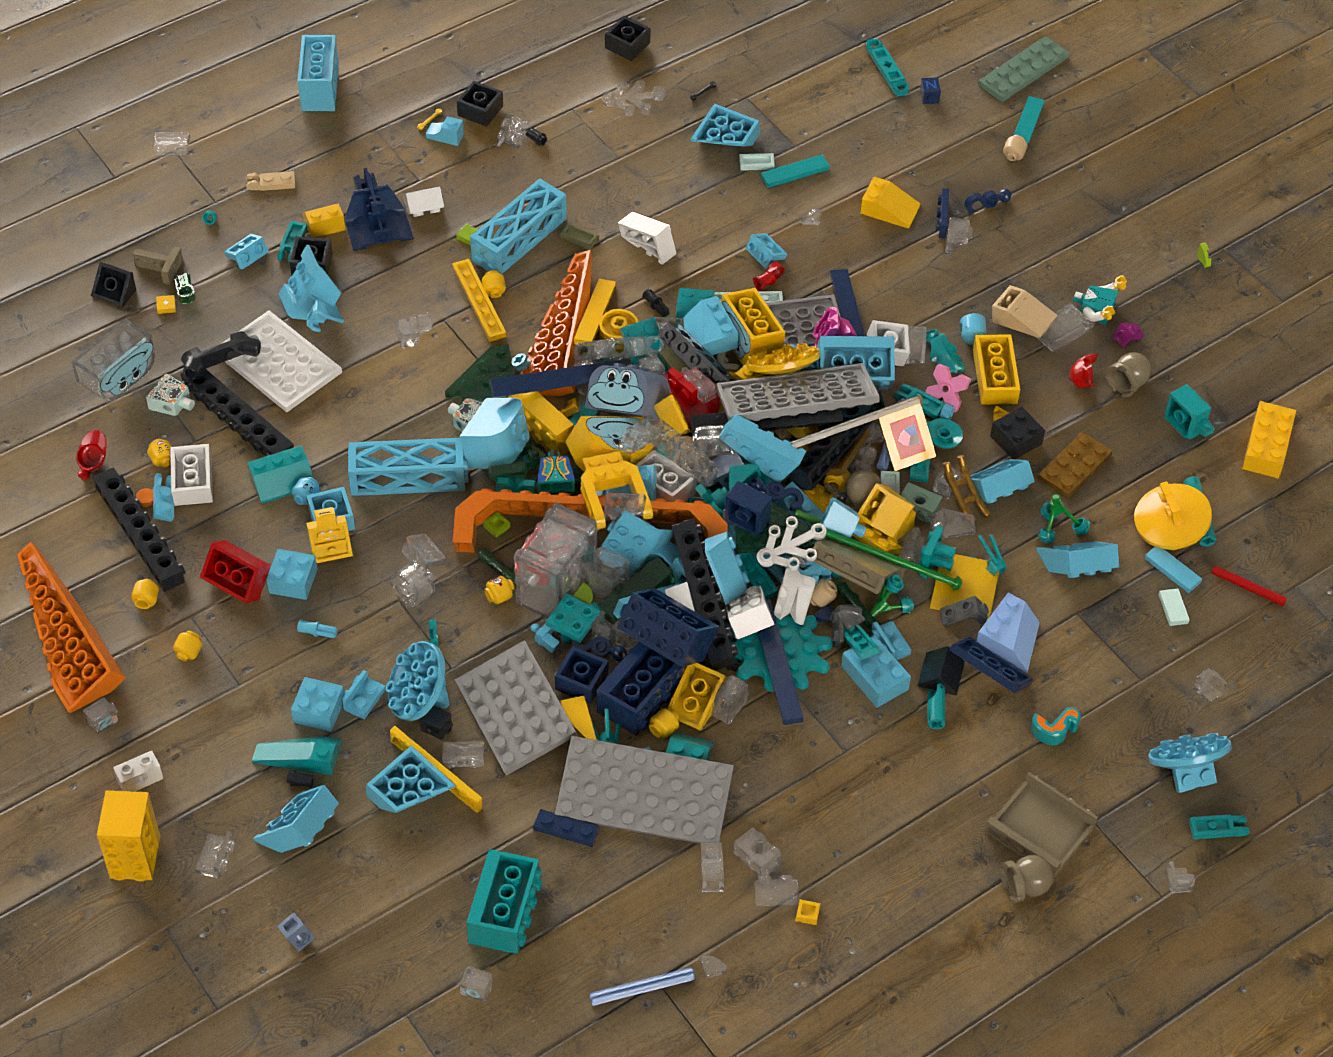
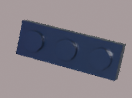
(942, 212)
(566, 828)

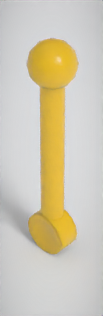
(438, 112)

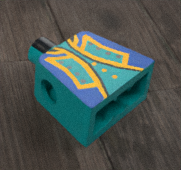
(555, 474)

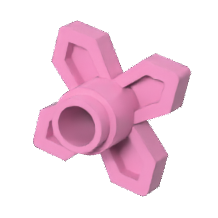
(948, 386)

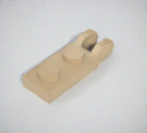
(270, 181)

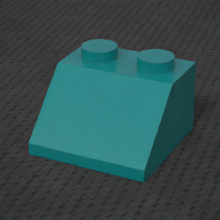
(689, 746)

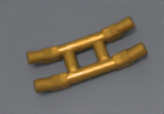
(954, 485)

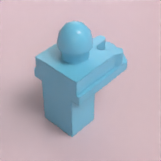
(544, 637)

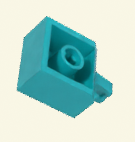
(1188, 413)

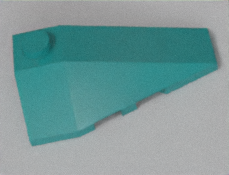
(303, 754)

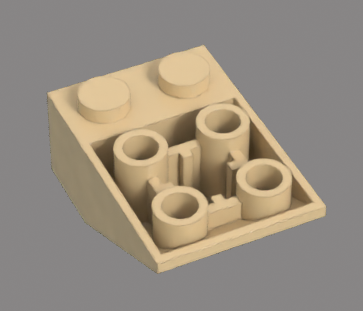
(1022, 312)

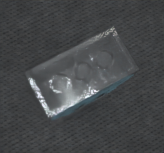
(115, 361)

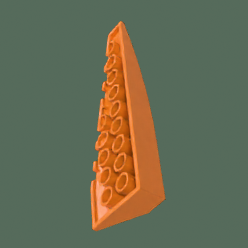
(555, 341)
(75, 652)

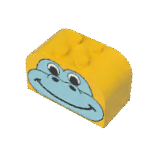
(754, 323)
(601, 436)

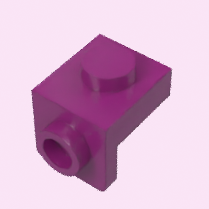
(1127, 332)

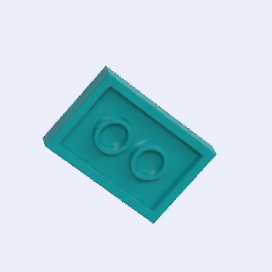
(643, 329)

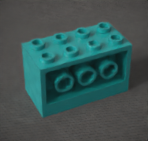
(504, 901)

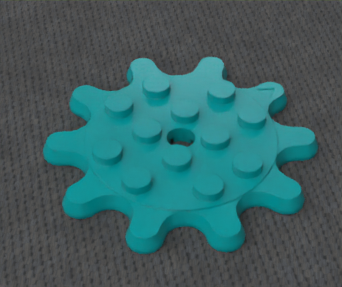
(799, 646)

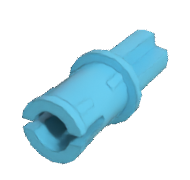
(316, 629)

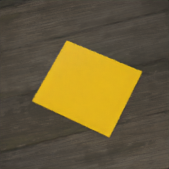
(975, 582)

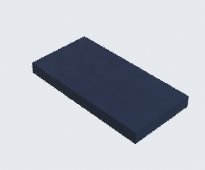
(991, 665)

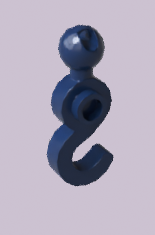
(988, 199)
(777, 492)
(602, 647)

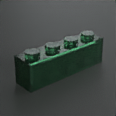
(653, 575)

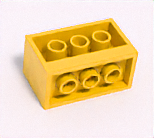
(128, 835)

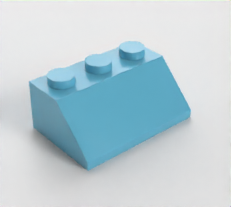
(1003, 479)
(726, 566)

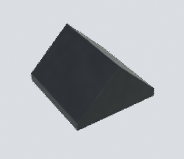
(113, 284)
(942, 667)

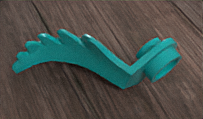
(944, 351)

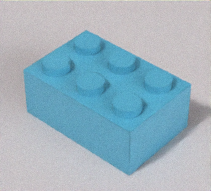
(877, 676)

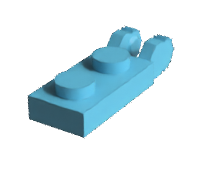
(162, 499)

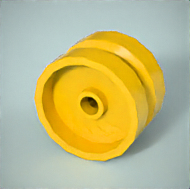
(612, 322)

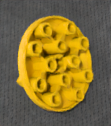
(783, 360)
(1173, 516)

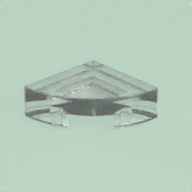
(812, 218)
(850, 618)
(712, 966)

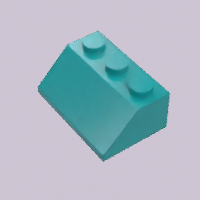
(278, 473)

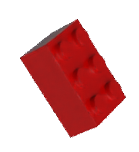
(235, 571)

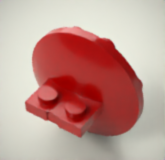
(688, 398)

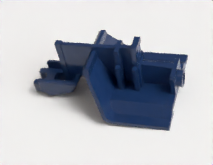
(375, 214)

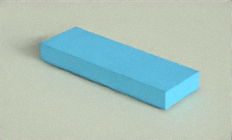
(1173, 569)

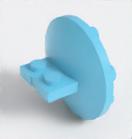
(417, 682)
(1191, 759)

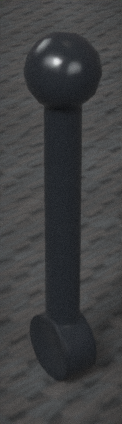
(694, 96)

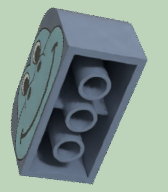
(626, 390)

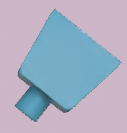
(842, 519)

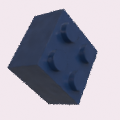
(748, 508)
(581, 674)

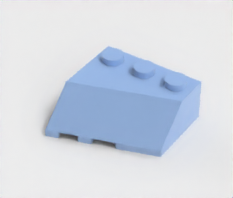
(1011, 632)

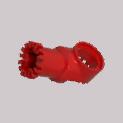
(769, 277)

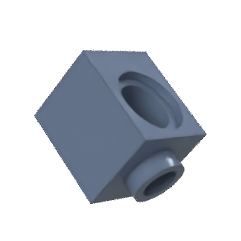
(296, 932)

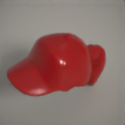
(1082, 371)
(91, 453)

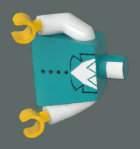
(1100, 300)

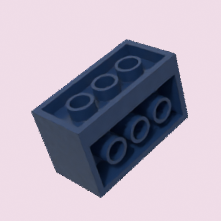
(667, 627)
(638, 688)

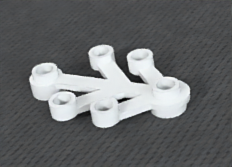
(789, 546)

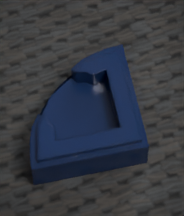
(824, 614)

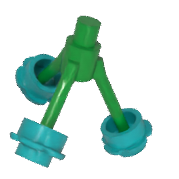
(1052, 510)
(894, 585)

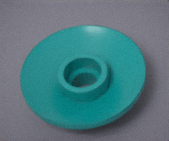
(945, 433)

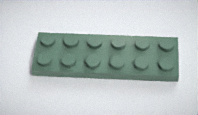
(1023, 69)

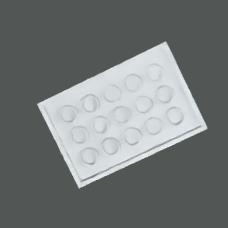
(287, 364)

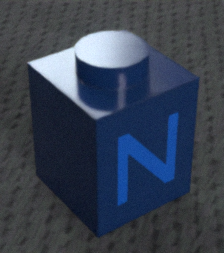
(930, 90)

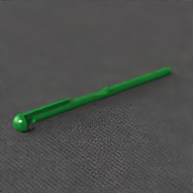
(956, 583)

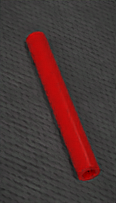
(1248, 585)

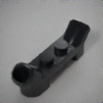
(199, 360)

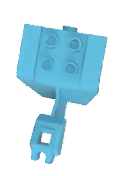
(311, 293)
(643, 543)

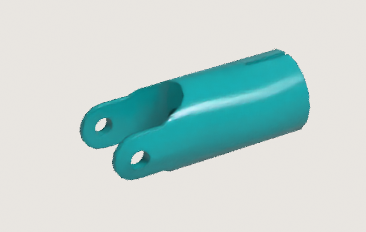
(936, 707)

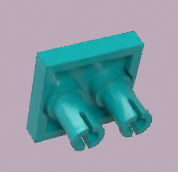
(936, 552)
(572, 619)

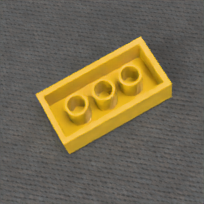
(996, 369)
(545, 422)
(1269, 439)

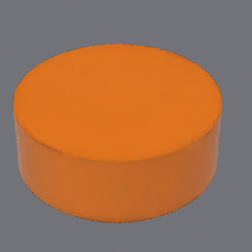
(145, 497)

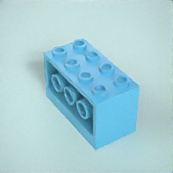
(318, 73)
(857, 350)

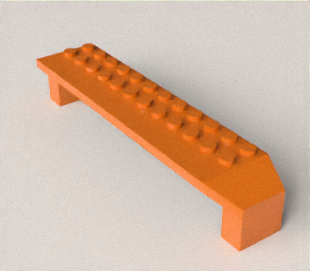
(485, 503)

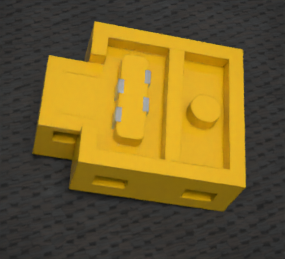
(329, 536)

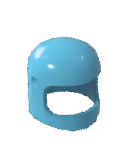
(972, 325)

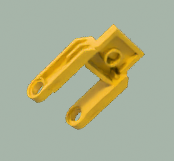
(610, 472)

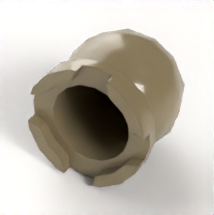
(1128, 373)
(859, 487)
(1027, 877)

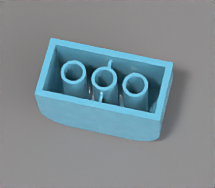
(495, 433)

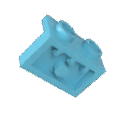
(765, 249)
(247, 250)
(891, 639)
(362, 695)

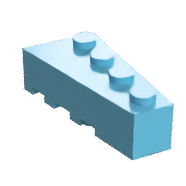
(760, 447)

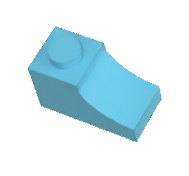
(448, 132)

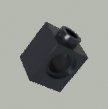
(436, 723)

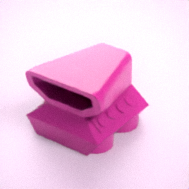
(833, 325)

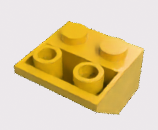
(885, 510)

